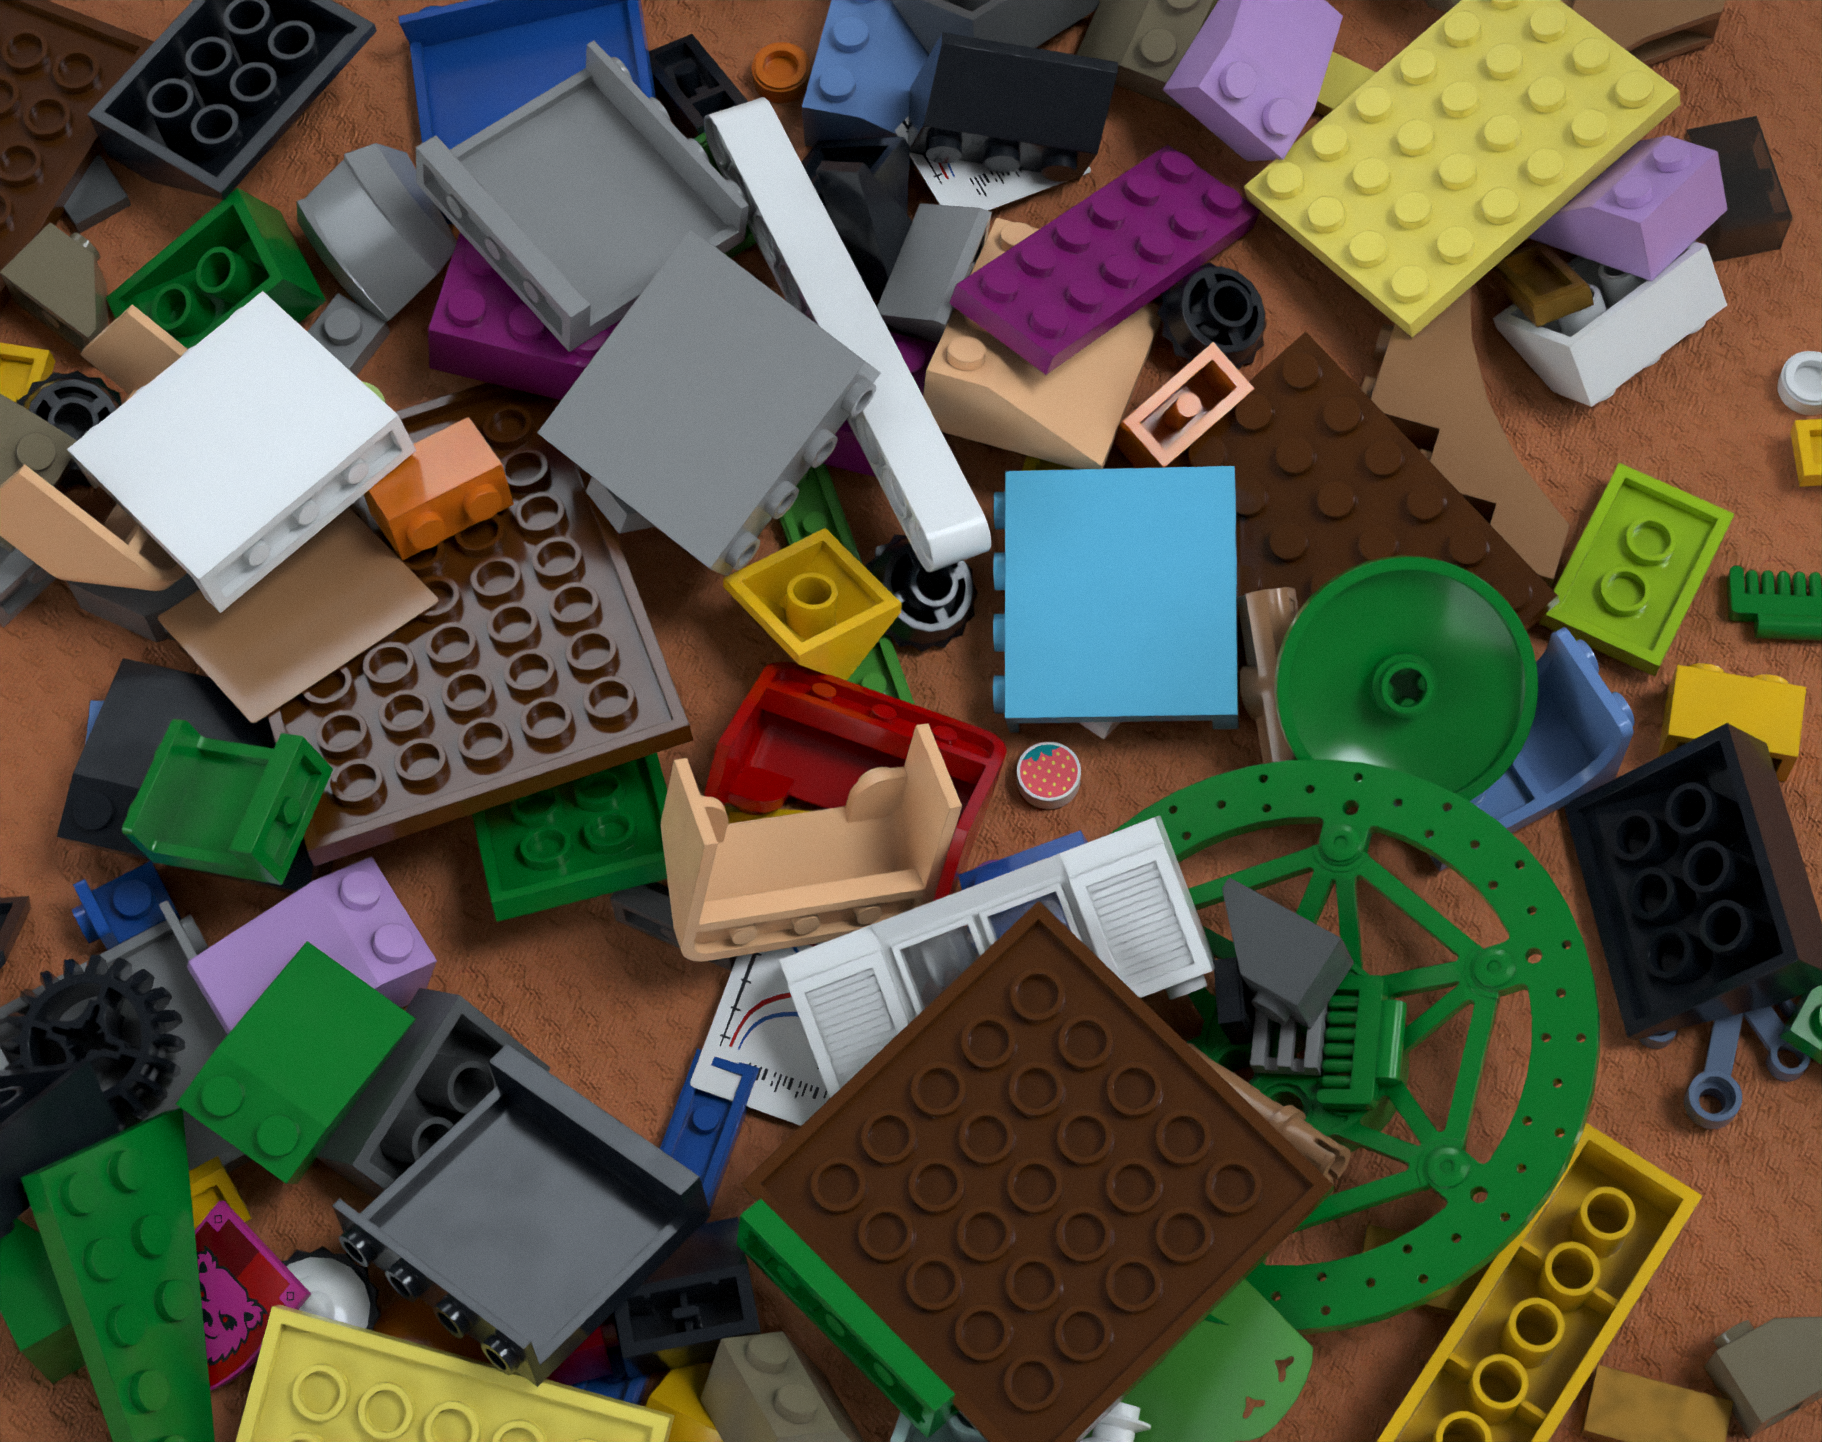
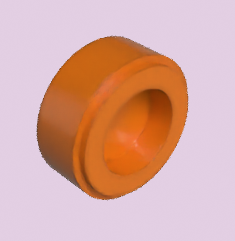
(781, 72)

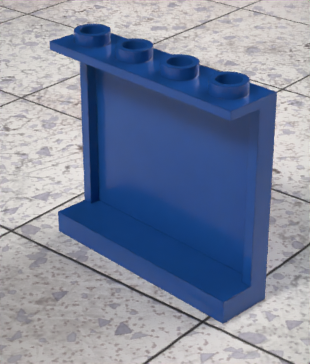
(496, 55)

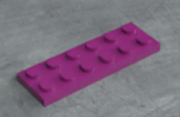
(1104, 258)

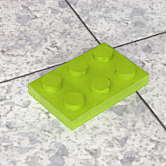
(1637, 568)

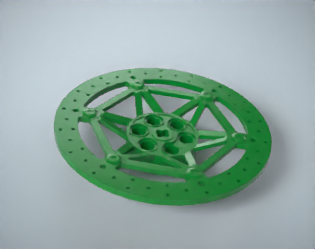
(1479, 980)

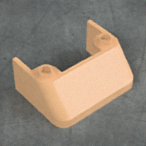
(58, 531)
(811, 871)

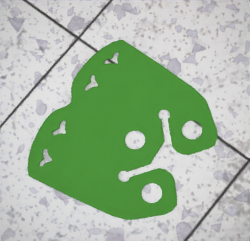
(1208, 1375)

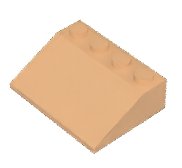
(1001, 400)

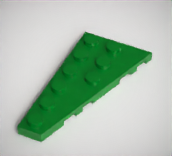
(130, 1277)

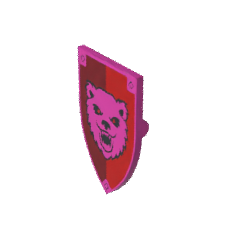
(238, 1289)

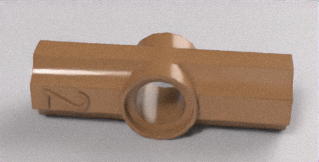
(1264, 623)

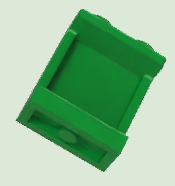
(227, 804)

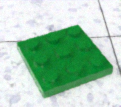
(575, 839)

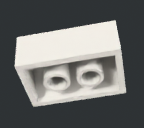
(1624, 329)

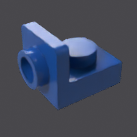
(122, 906)

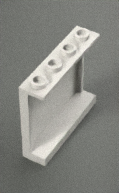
(243, 449)

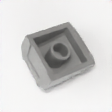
(376, 229)

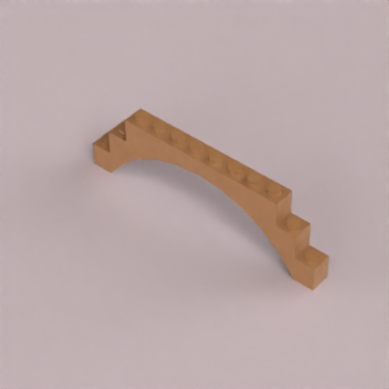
(1434, 379)

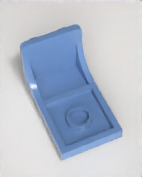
(1572, 743)

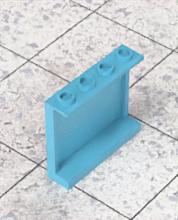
(1117, 596)

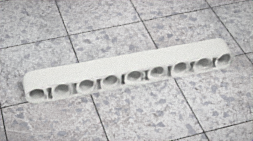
(823, 284)

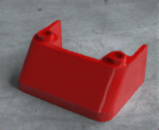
(821, 733)

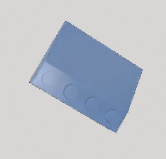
(861, 73)

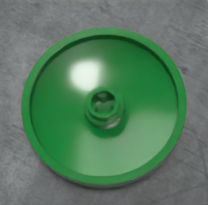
(1409, 674)

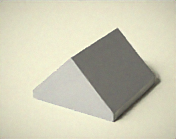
(933, 259)

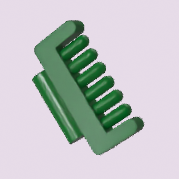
(1776, 614)
(1376, 1044)

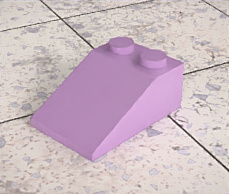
(1257, 72)
(1642, 208)
(344, 915)

